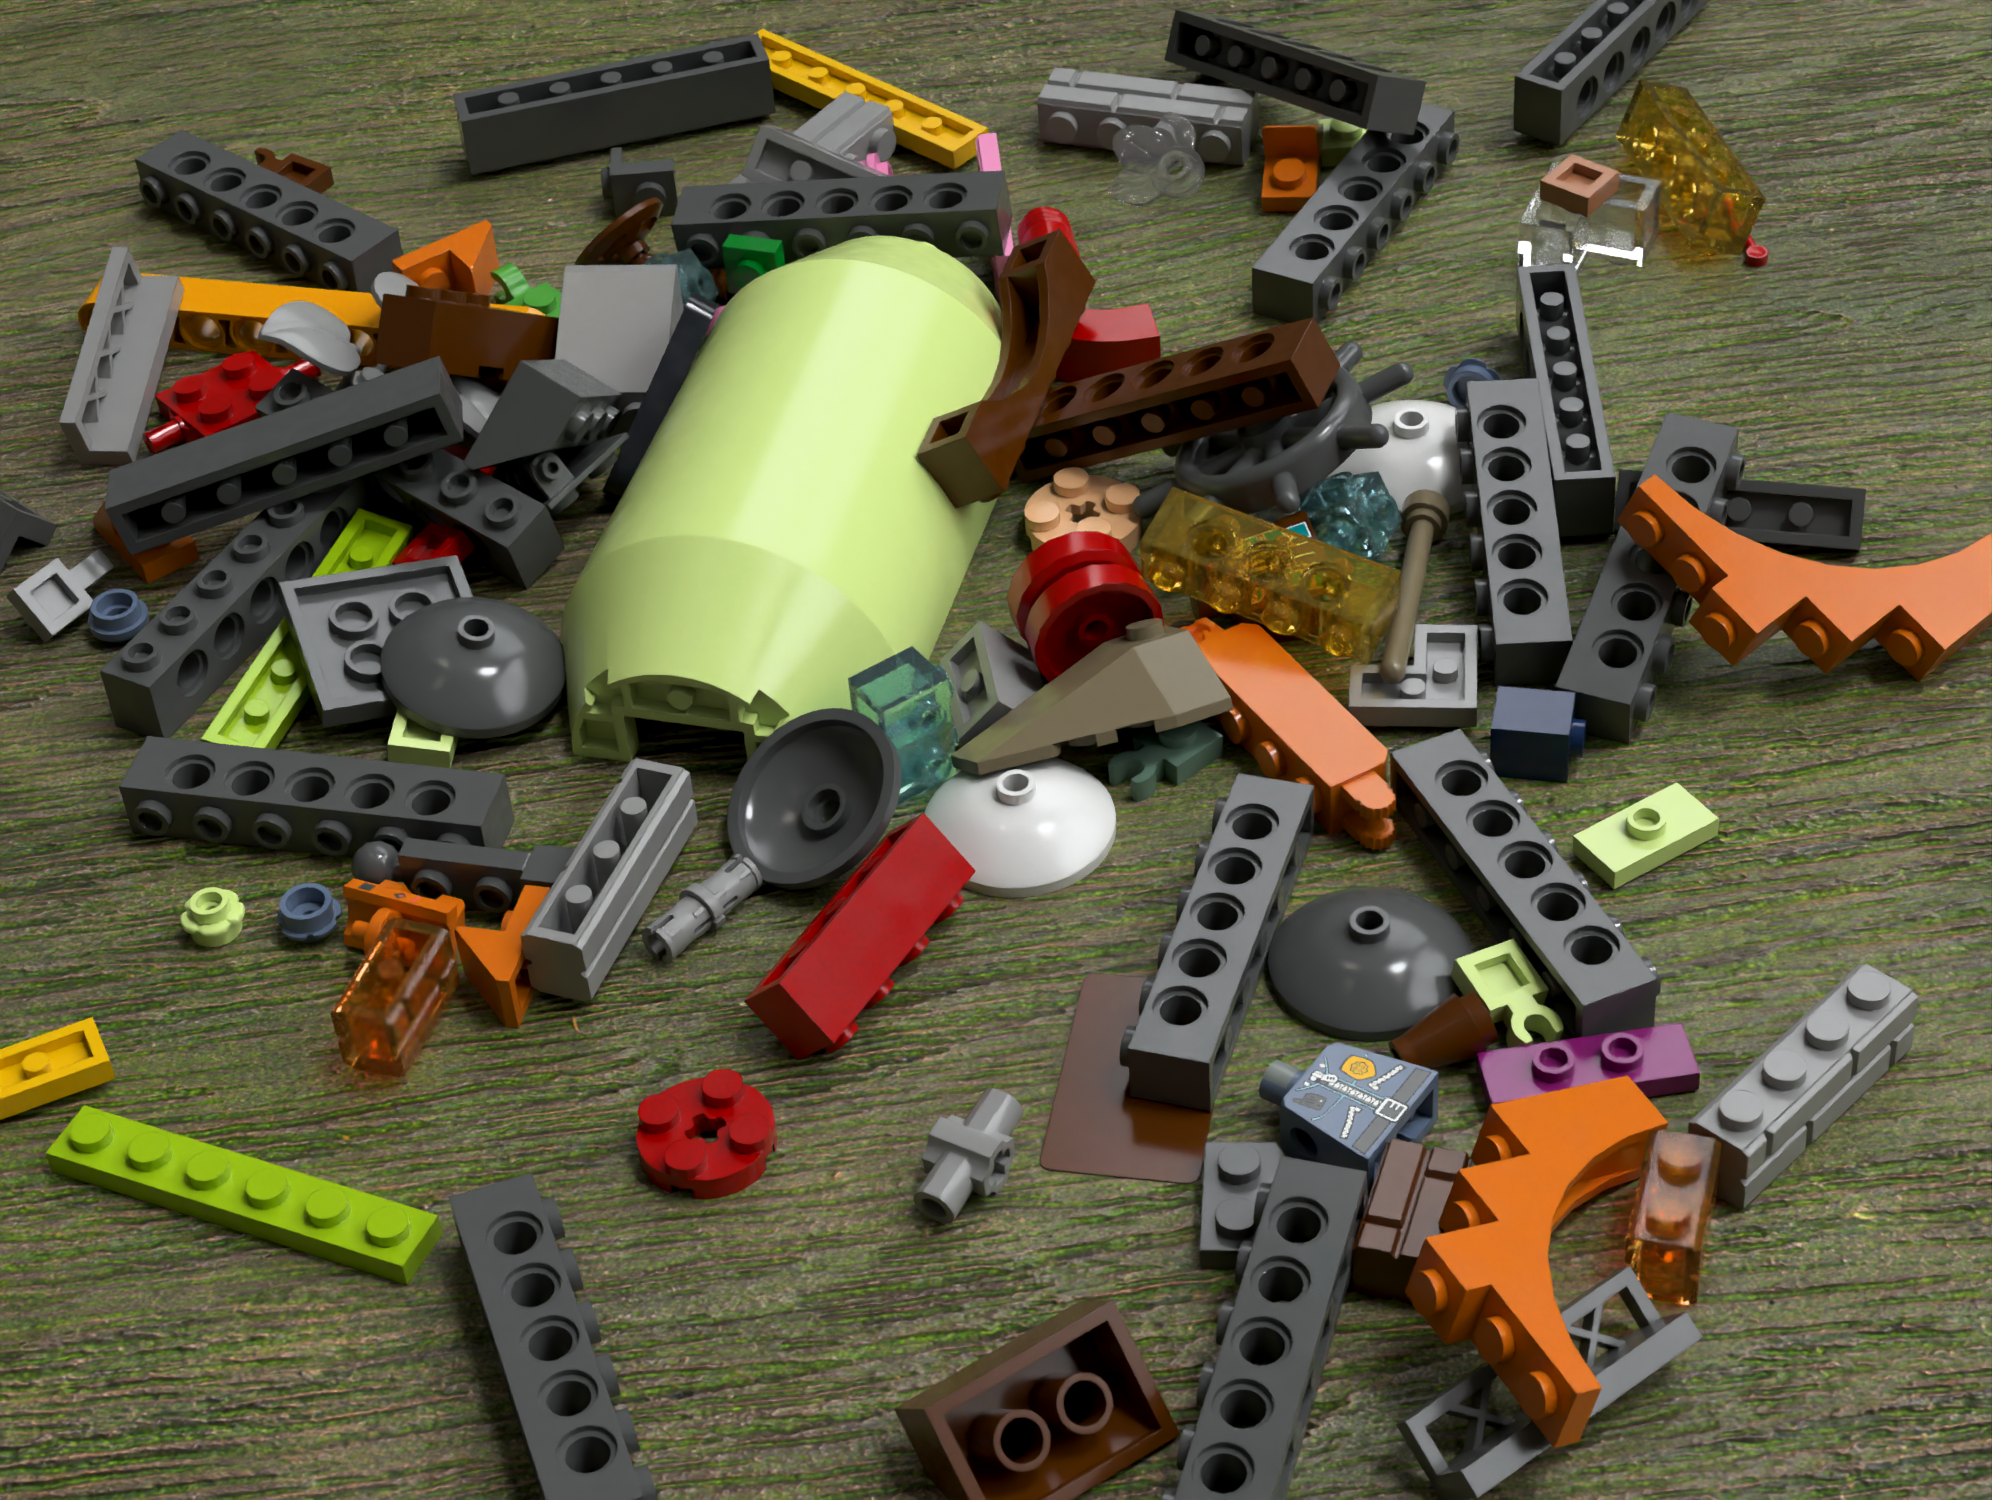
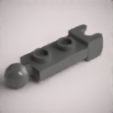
(478, 875)

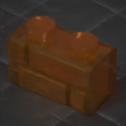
(395, 997)
(1673, 1214)

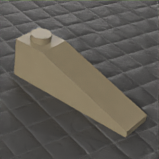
(1128, 682)

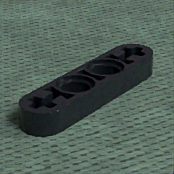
(662, 390)

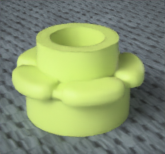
(213, 916)

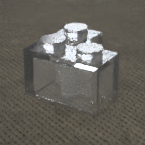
(1616, 231)

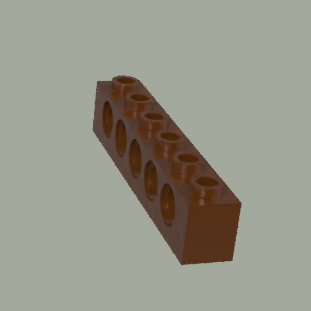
(1180, 398)

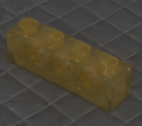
(1699, 174)
(1227, 554)

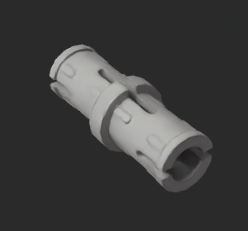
(702, 908)

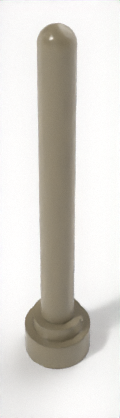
(1424, 522)

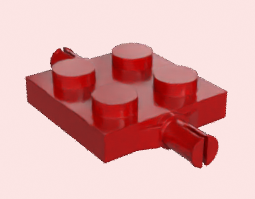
(217, 398)

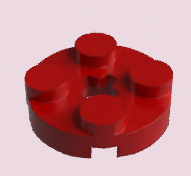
(702, 1105)

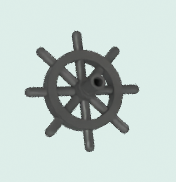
(1285, 456)

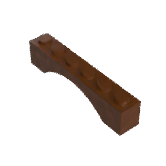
(1041, 301)

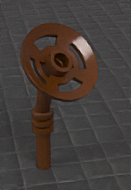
(625, 243)

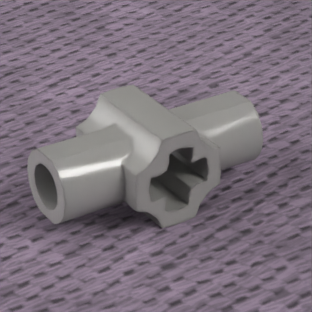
(968, 1155)

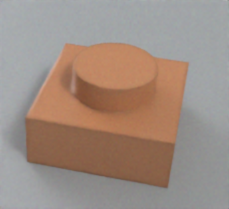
(1579, 185)

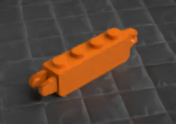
(1300, 731)

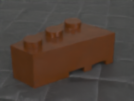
(462, 332)

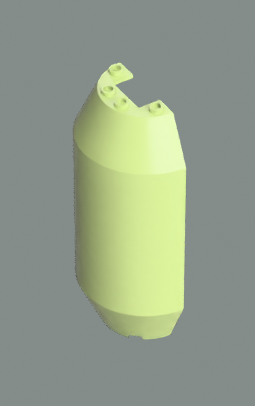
(786, 503)

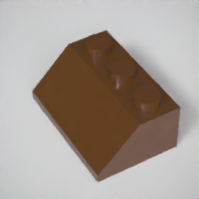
(1041, 1412)

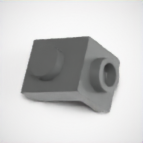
(638, 181)

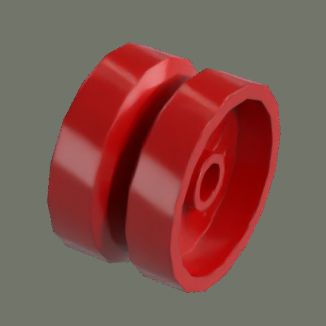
(1076, 597)

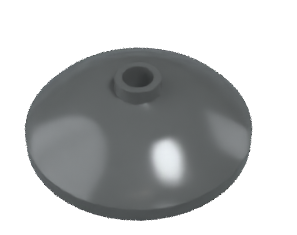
(473, 667)
(814, 798)
(1365, 962)

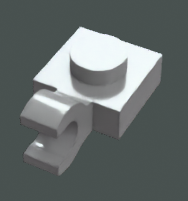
(58, 596)

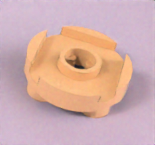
(1075, 495)

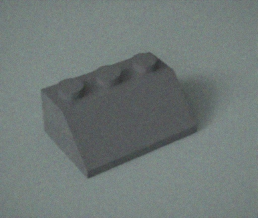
(545, 410)

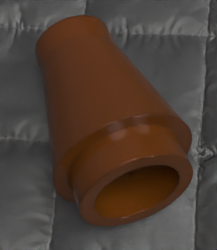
(1447, 1034)

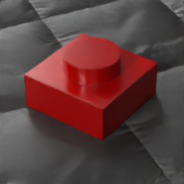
(436, 542)

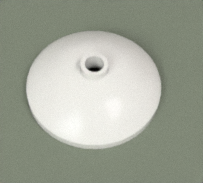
(1418, 454)
(1026, 826)

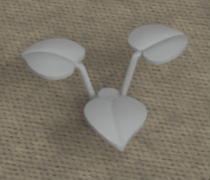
(325, 343)

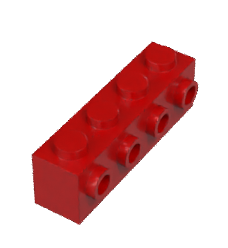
(861, 939)

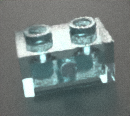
(914, 709)

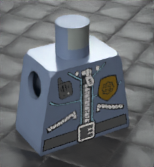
(1350, 1106)

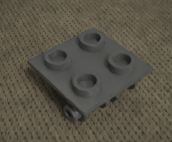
(554, 480)

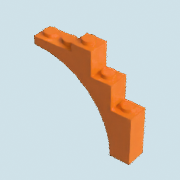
(1825, 609)
(1491, 1265)

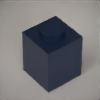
(1535, 734)

